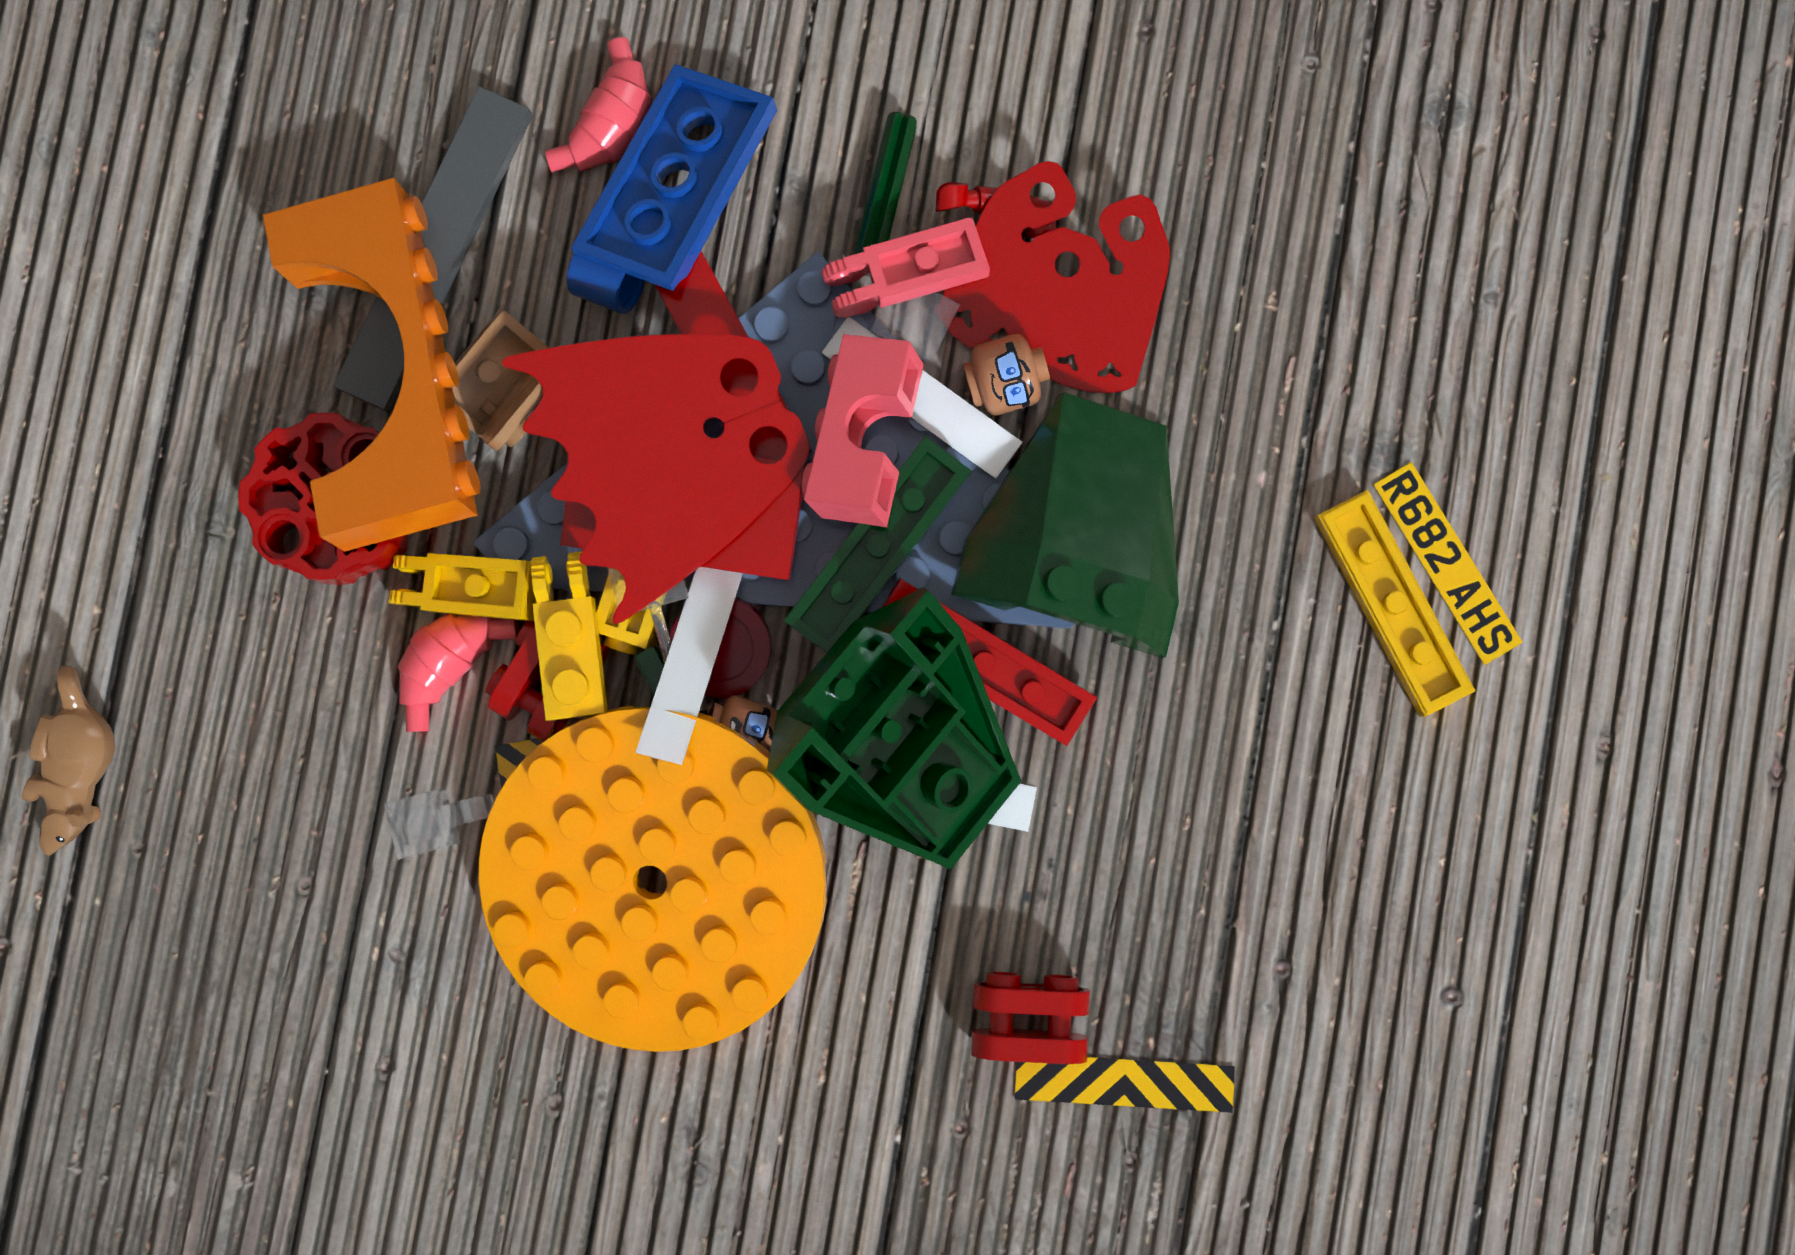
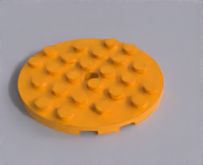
(636, 962)

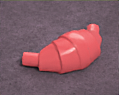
(608, 115)
(441, 656)

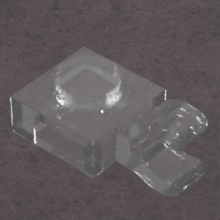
(430, 821)

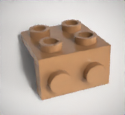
(492, 395)

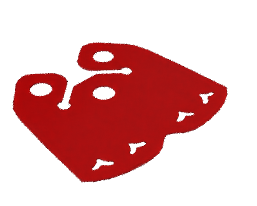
(1086, 315)

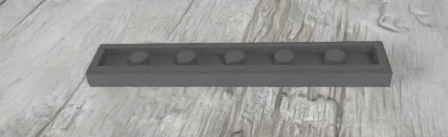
(454, 214)

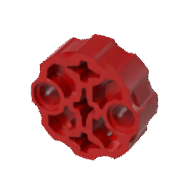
(317, 442)

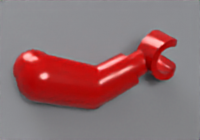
(956, 195)

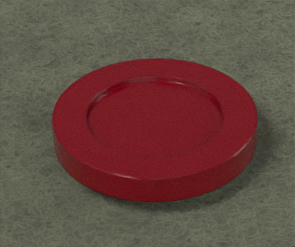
(742, 652)

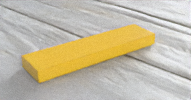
(1394, 604)

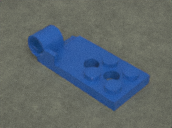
(655, 230)

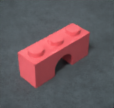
(866, 383)

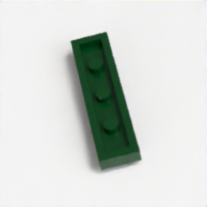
(876, 552)

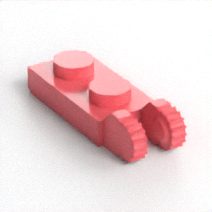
(909, 267)

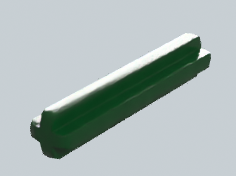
(887, 180)

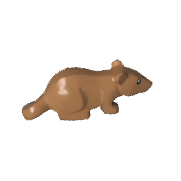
(73, 757)

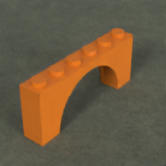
(418, 463)

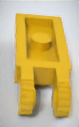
(468, 586)
(568, 643)

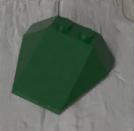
(1083, 528)
(897, 734)

